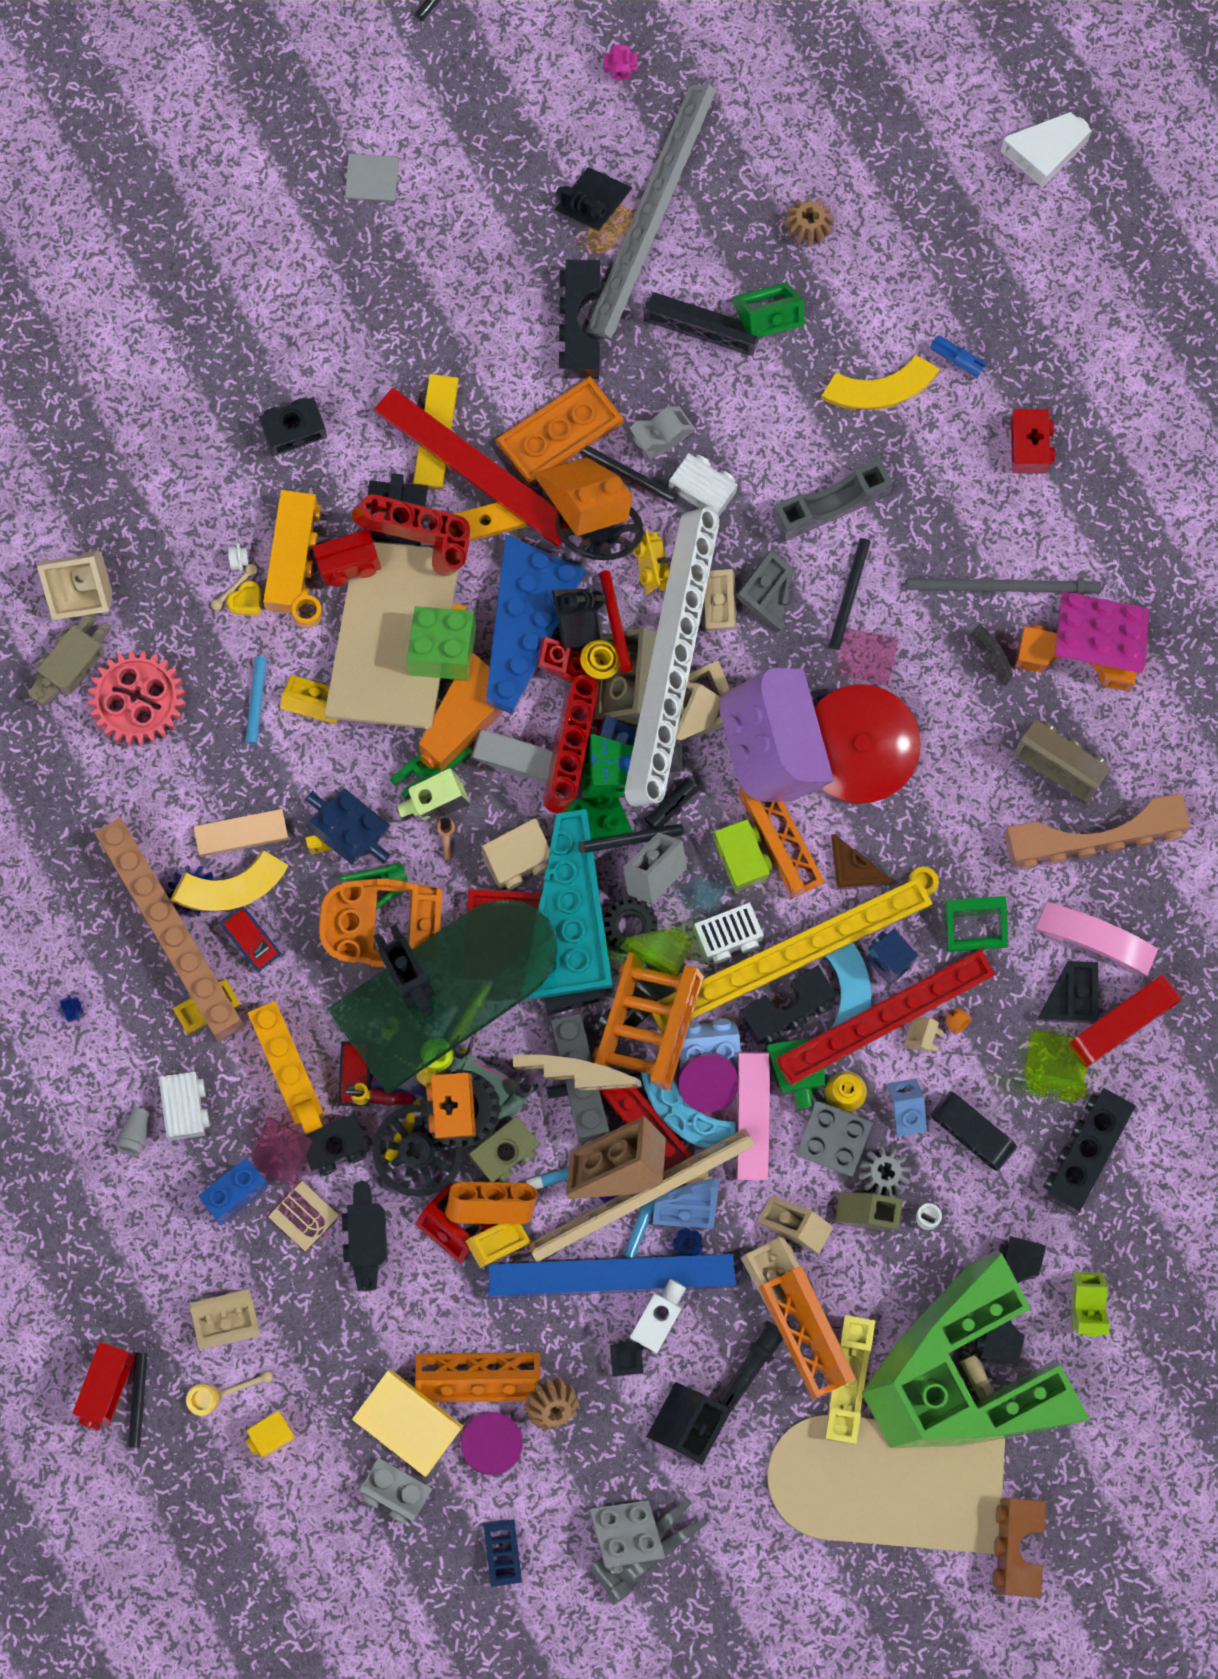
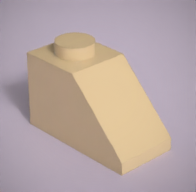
(698, 710)
(795, 1224)

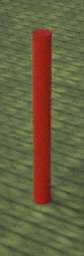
(615, 621)

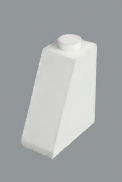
(1047, 146)

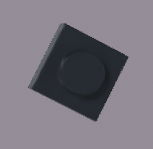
(626, 1359)

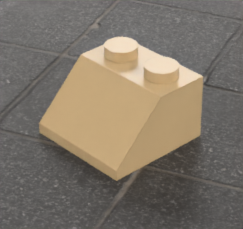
(517, 855)

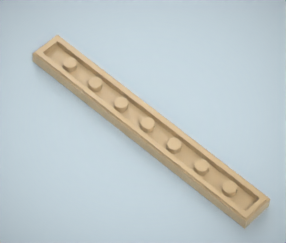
(625, 1204)

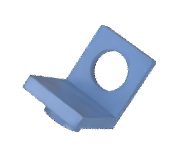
(908, 1108)

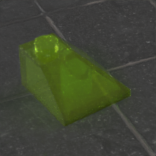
(660, 949)

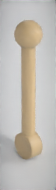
(251, 570)
(265, 1377)

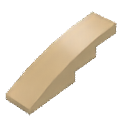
(586, 1074)

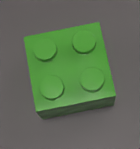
(441, 643)

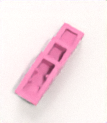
(753, 1113)

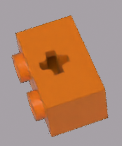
(460, 1090)

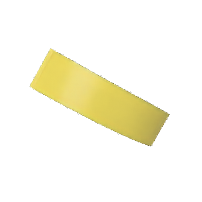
(847, 1400)

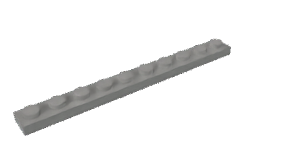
(650, 212)

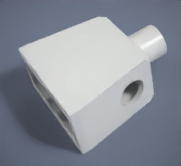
(651, 1328)

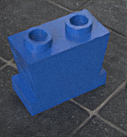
(233, 1191)

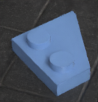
(688, 1205)

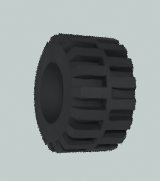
(487, 1115)

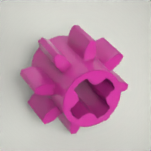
(620, 62)

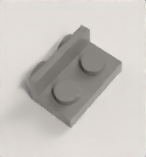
(394, 1490)

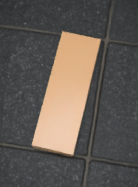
(241, 833)

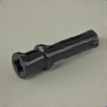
(761, 1352)

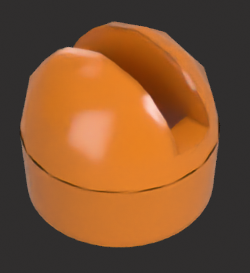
(959, 1021)

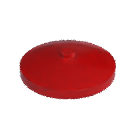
(868, 742)

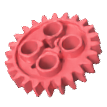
(124, 721)

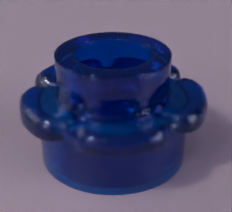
(71, 1008)
(688, 1235)

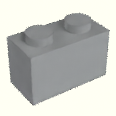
(655, 867)

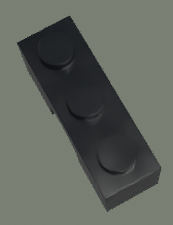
(766, 1021)

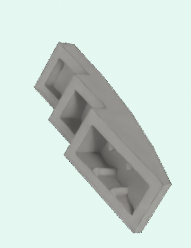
(514, 757)

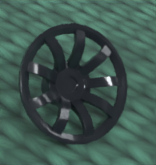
(598, 543)
(416, 1152)

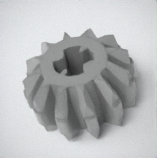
(894, 1169)

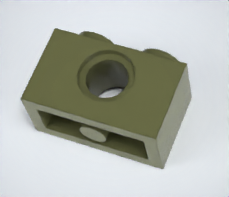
(513, 1134)

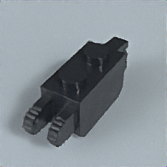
(406, 971)
(366, 1237)

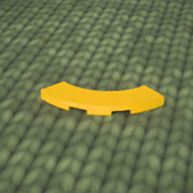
(882, 392)
(232, 892)

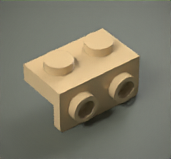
(769, 1263)
(224, 1319)

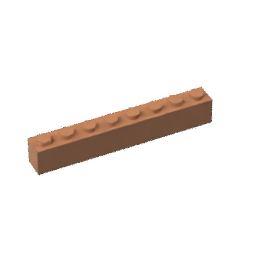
(169, 929)

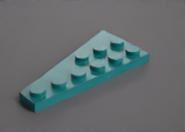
(574, 911)

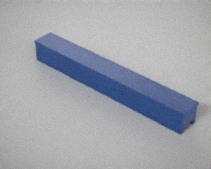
(610, 1276)

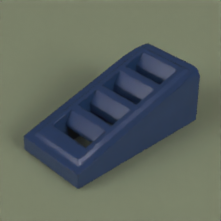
(503, 1579)

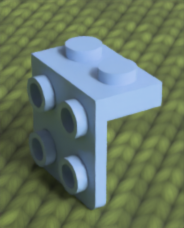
(718, 1037)

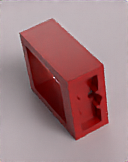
(103, 1386)

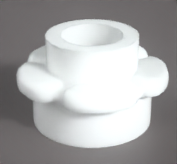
(237, 557)

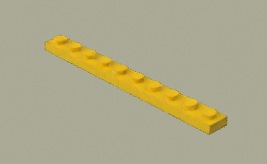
(805, 948)

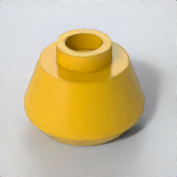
(599, 659)
(845, 1099)

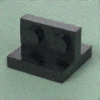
(399, 491)

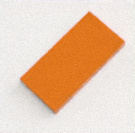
(560, 430)

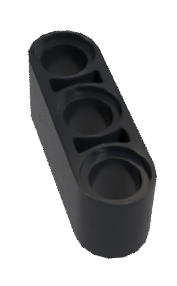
(973, 1130)

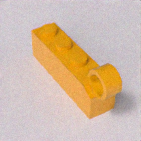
(290, 557)
(287, 1067)

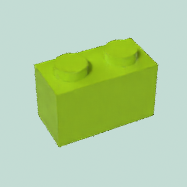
(742, 855)

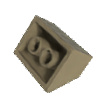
(624, 692)
(1062, 760)

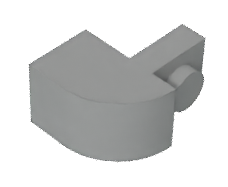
(662, 432)

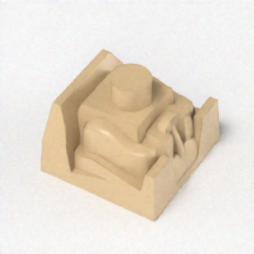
(76, 585)

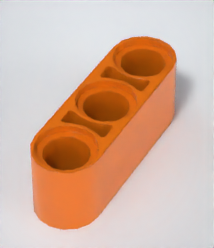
(491, 1203)

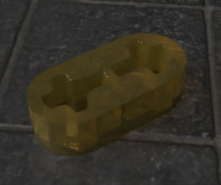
(613, 234)

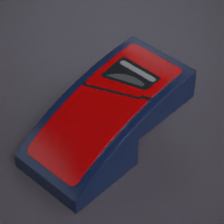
(250, 938)

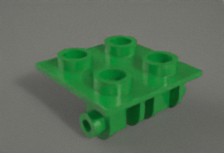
(604, 815)

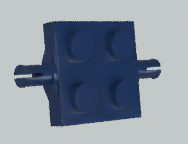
(348, 826)

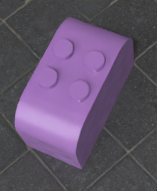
(775, 736)

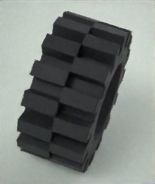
(625, 908)

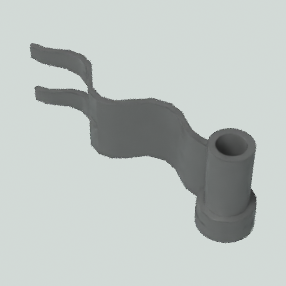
(619, 1584)

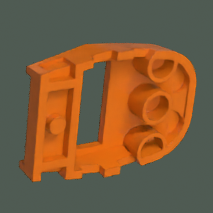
(350, 916)

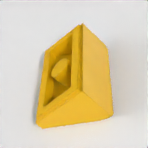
(306, 698)

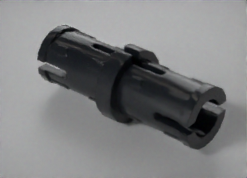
(672, 803)

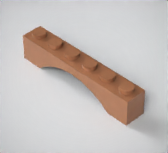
(1036, 842)

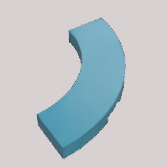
(853, 982)
(683, 1119)

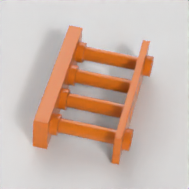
(669, 1041)

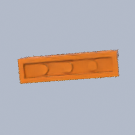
(775, 846)
(815, 1328)
(477, 1382)

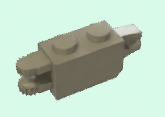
(69, 661)

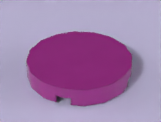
(708, 1082)
(491, 1443)

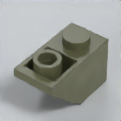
(869, 1211)

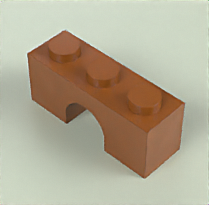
(1013, 1573)

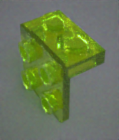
(1053, 1068)

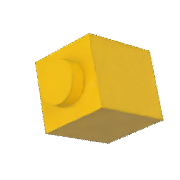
(269, 1435)

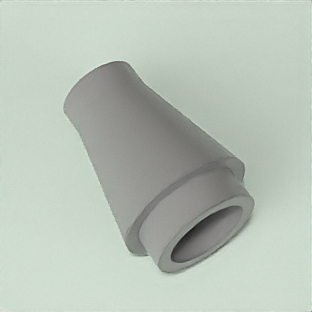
(133, 1134)

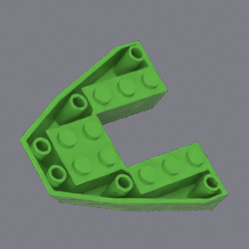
(922, 1396)

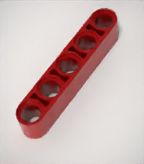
(565, 754)

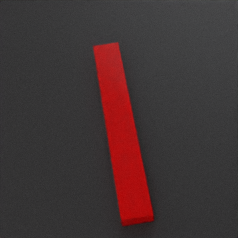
(470, 464)
(884, 1017)

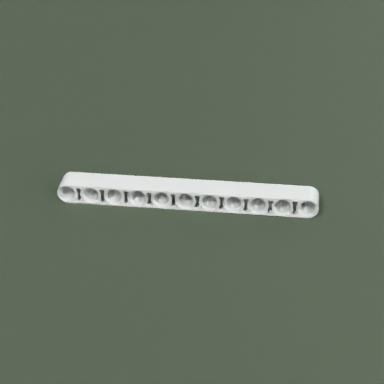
(672, 657)

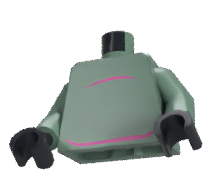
(511, 1093)

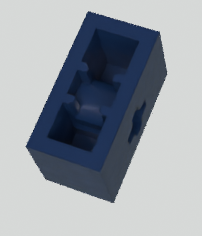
(891, 956)

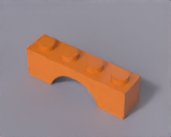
(1037, 652)

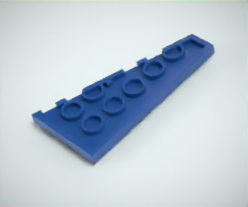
(523, 617)

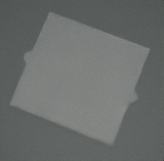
(632, 609)

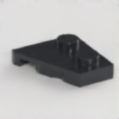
(1074, 995)

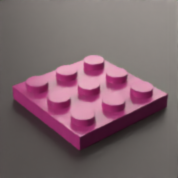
(1102, 632)

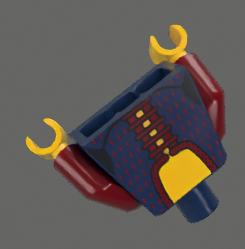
(405, 1094)

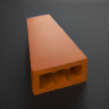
(459, 718)

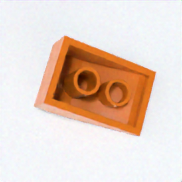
(586, 495)

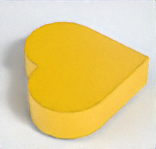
(245, 600)

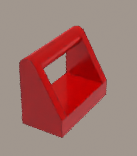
(443, 1231)

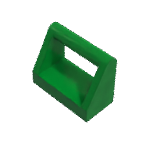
(772, 316)
(976, 907)

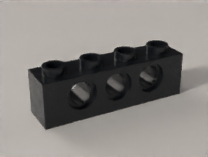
(1116, 1113)

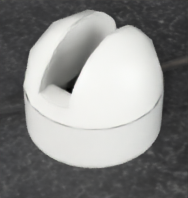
(930, 1212)

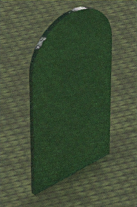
(477, 972)

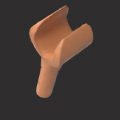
(446, 837)

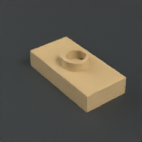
(720, 601)

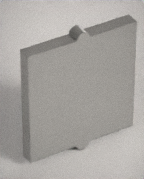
(371, 178)

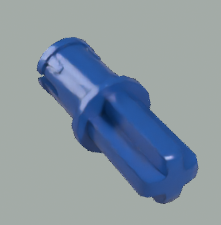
(958, 356)

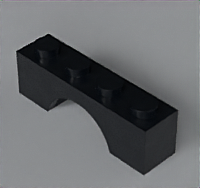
(581, 352)
(1005, 1342)

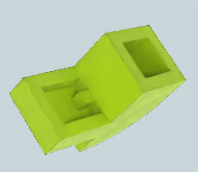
(1089, 1304)

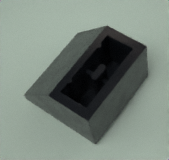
(688, 1423)

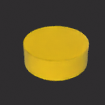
(928, 878)
(202, 1399)

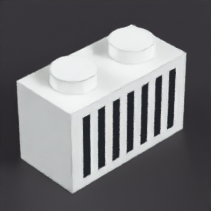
(728, 933)

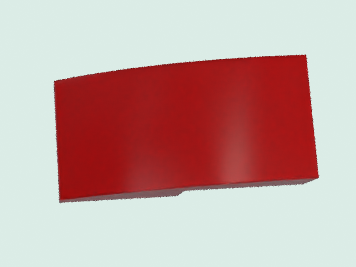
(559, 660)

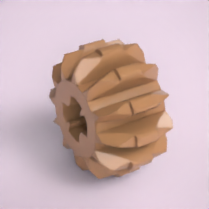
(799, 224)
(551, 1404)

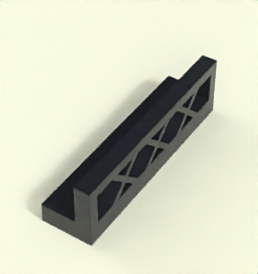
(699, 323)

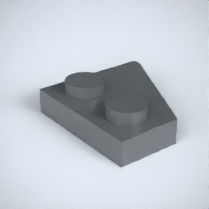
(767, 590)

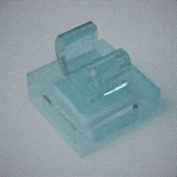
(706, 896)

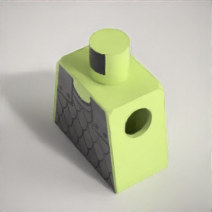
(446, 793)

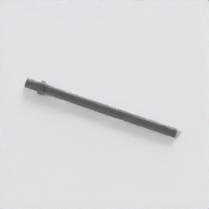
(1078, 586)

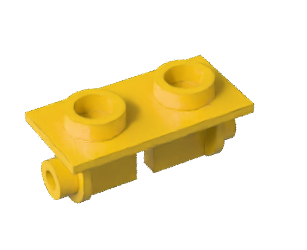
(651, 573)

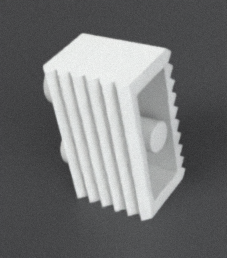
(702, 484)
(182, 1106)

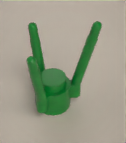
(392, 871)

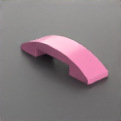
(1098, 937)

